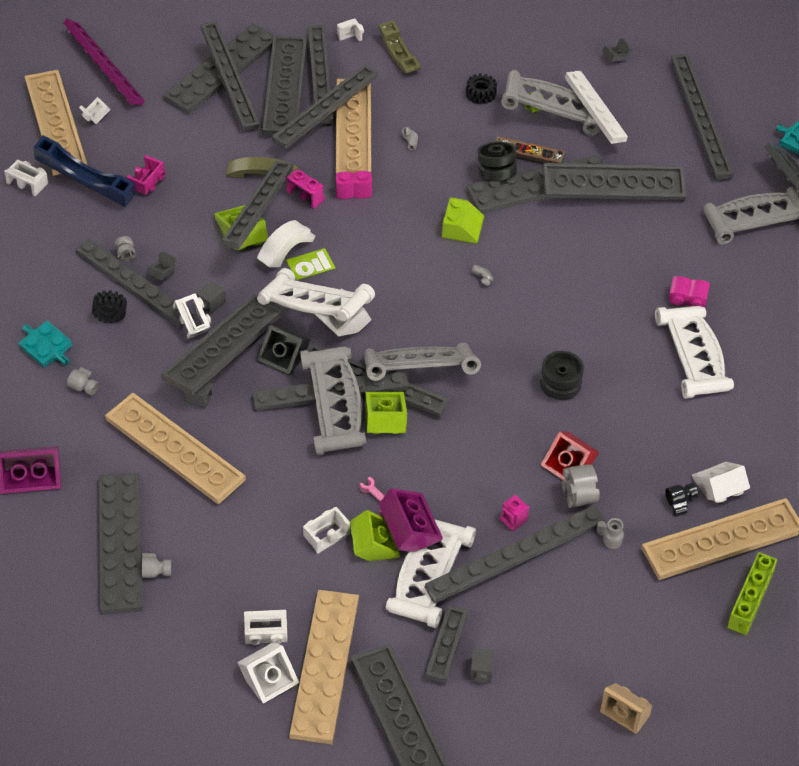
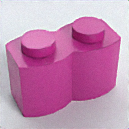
(353, 184)
(689, 292)

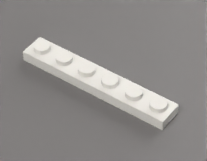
(596, 107)

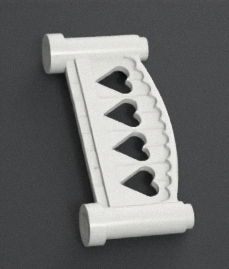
(285, 282)
(696, 381)
(423, 607)

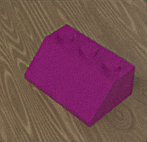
(30, 469)
(409, 520)

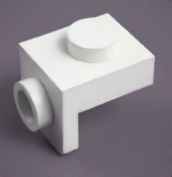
(349, 29)
(95, 111)

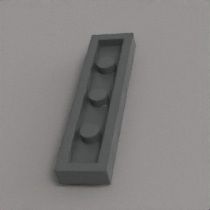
(446, 644)

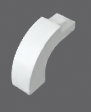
(282, 241)

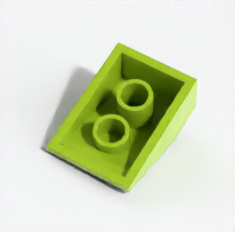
(226, 219)

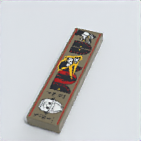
(535, 152)

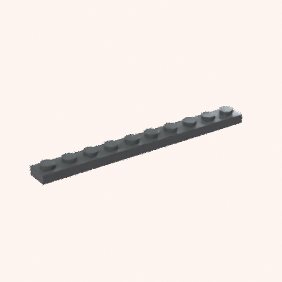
(702, 117)
(513, 554)

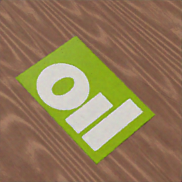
(310, 264)

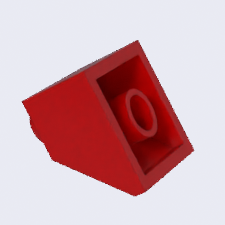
(568, 452)

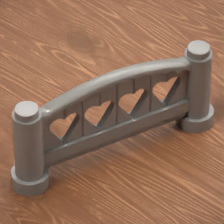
(517, 94)
(725, 226)
(377, 362)
(331, 436)

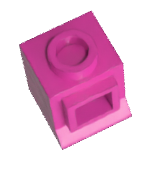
(514, 513)

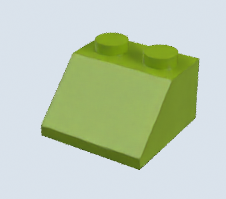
(462, 221)
(385, 412)
(372, 537)

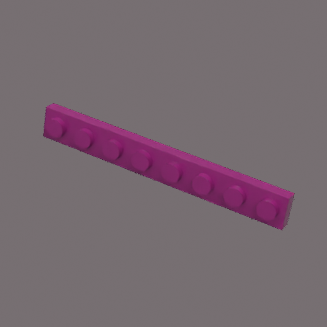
(107, 66)

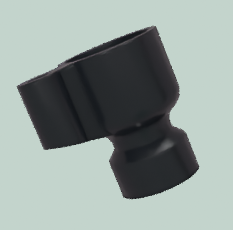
(677, 496)

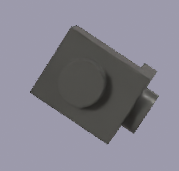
(619, 52)
(163, 267)

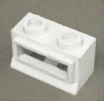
(27, 174)
(185, 316)
(323, 522)
(265, 635)

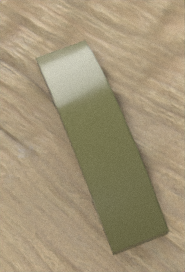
(397, 48)
(251, 165)

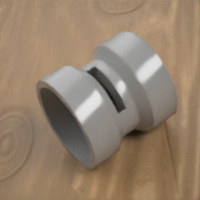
(125, 249)

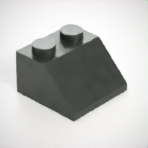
(282, 348)

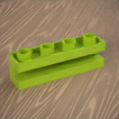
(752, 593)

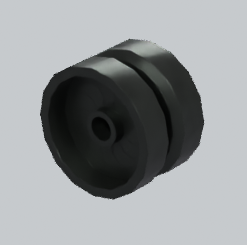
(497, 161)
(561, 375)

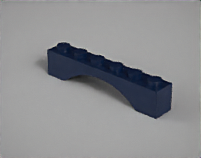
(56, 157)

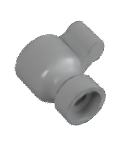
(80, 381)
(611, 532)
(152, 566)

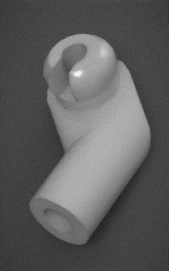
(411, 137)
(482, 272)

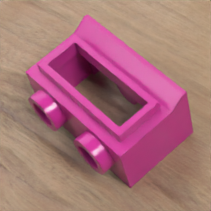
(153, 168)
(310, 187)

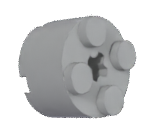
(580, 485)

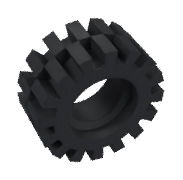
(481, 82)
(109, 306)

